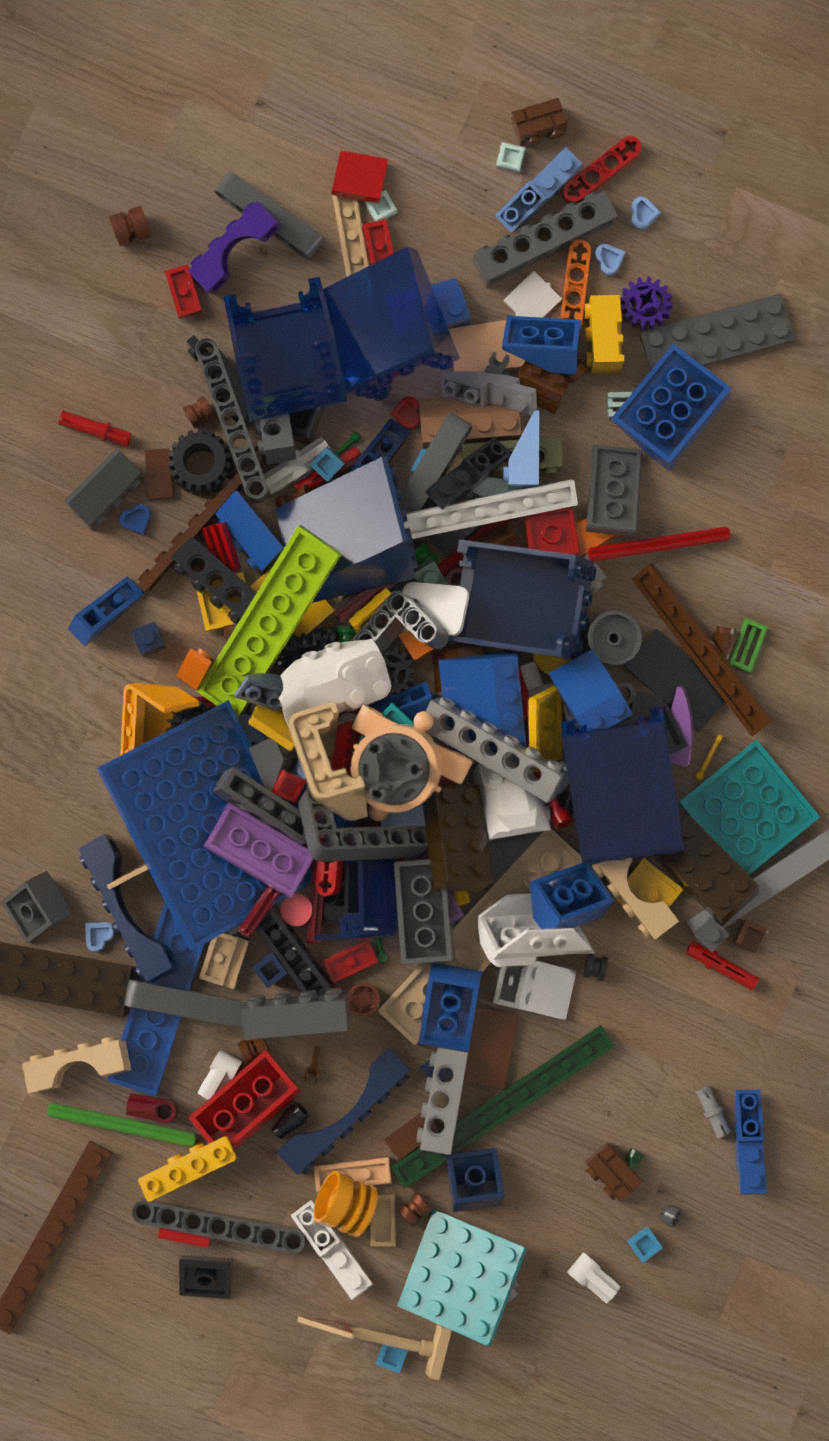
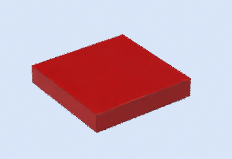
(359, 177)
(553, 531)

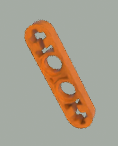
(577, 287)

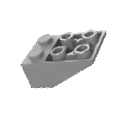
(535, 988)

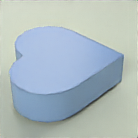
(643, 213)
(609, 259)
(98, 934)

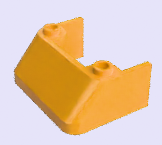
(147, 711)

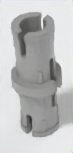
(713, 1111)

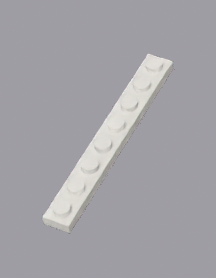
(492, 509)

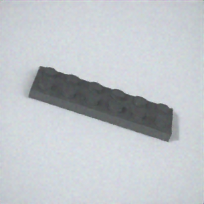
(723, 333)

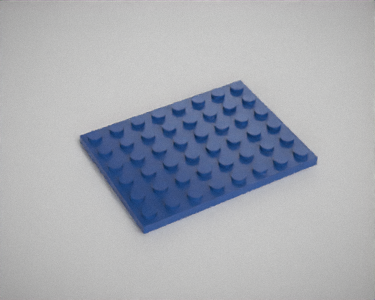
(171, 811)

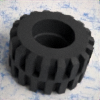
(196, 442)

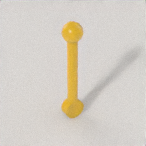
(699, 776)

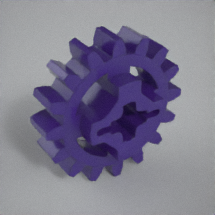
(651, 312)

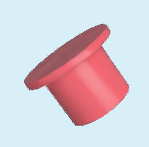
(296, 910)

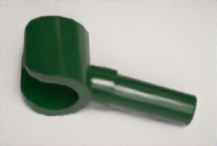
(634, 1158)

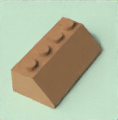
(487, 421)

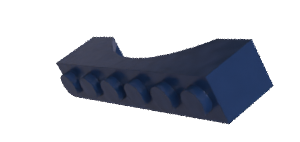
(104, 863)
(305, 1147)

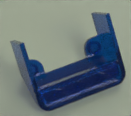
(376, 903)

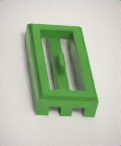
(740, 665)

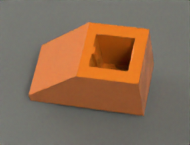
(195, 668)

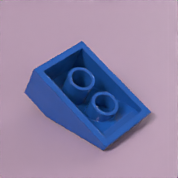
(544, 342)
(590, 693)
(450, 1007)

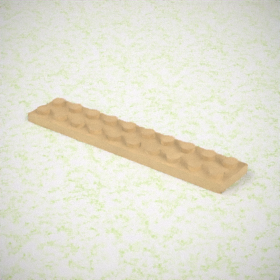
(543, 857)

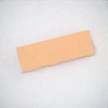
(369, 1171)

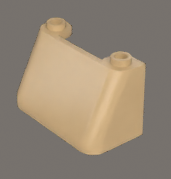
(314, 740)

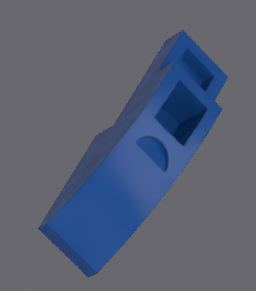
(749, 1142)

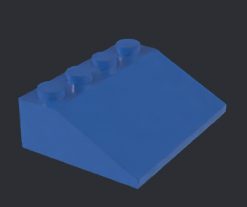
(671, 406)
(487, 688)

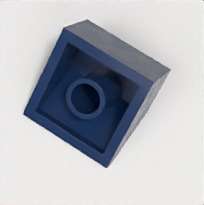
(475, 1180)

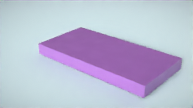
(259, 850)

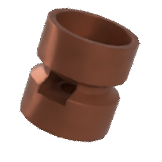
(130, 225)
(363, 999)

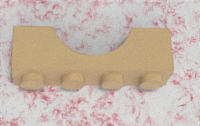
(653, 917)
(46, 1073)

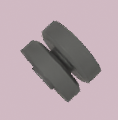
(622, 630)

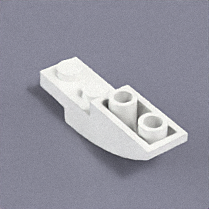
(332, 1251)

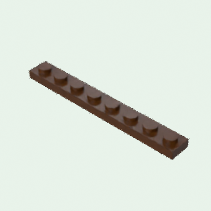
(152, 577)
(702, 649)
(51, 1234)

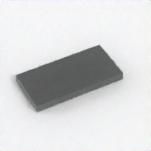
(614, 490)

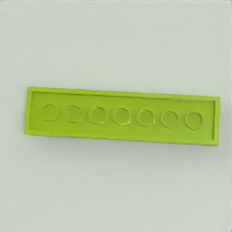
(271, 617)

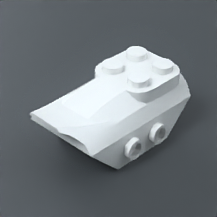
(341, 673)
(507, 806)
(515, 939)

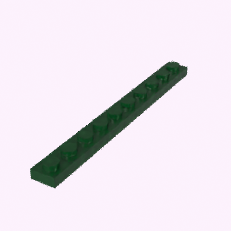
(508, 1103)

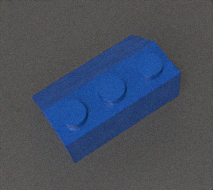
(452, 303)
(249, 533)
(569, 898)

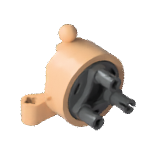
(401, 762)

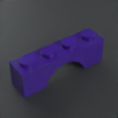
(212, 267)

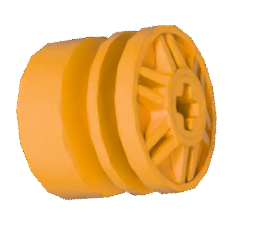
(345, 1204)

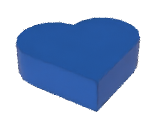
(136, 519)

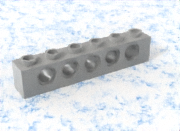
(500, 762)

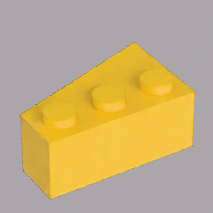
(604, 334)

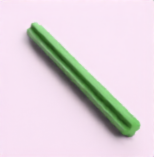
(121, 1124)

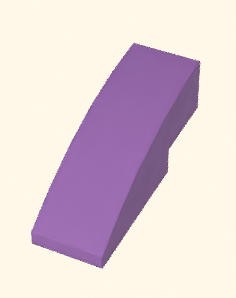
(682, 714)

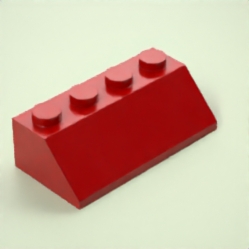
(246, 1102)

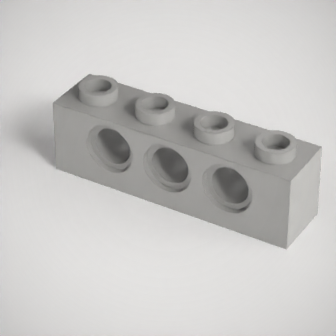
(442, 1141)

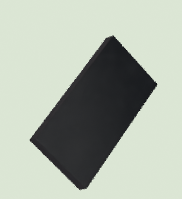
(665, 667)

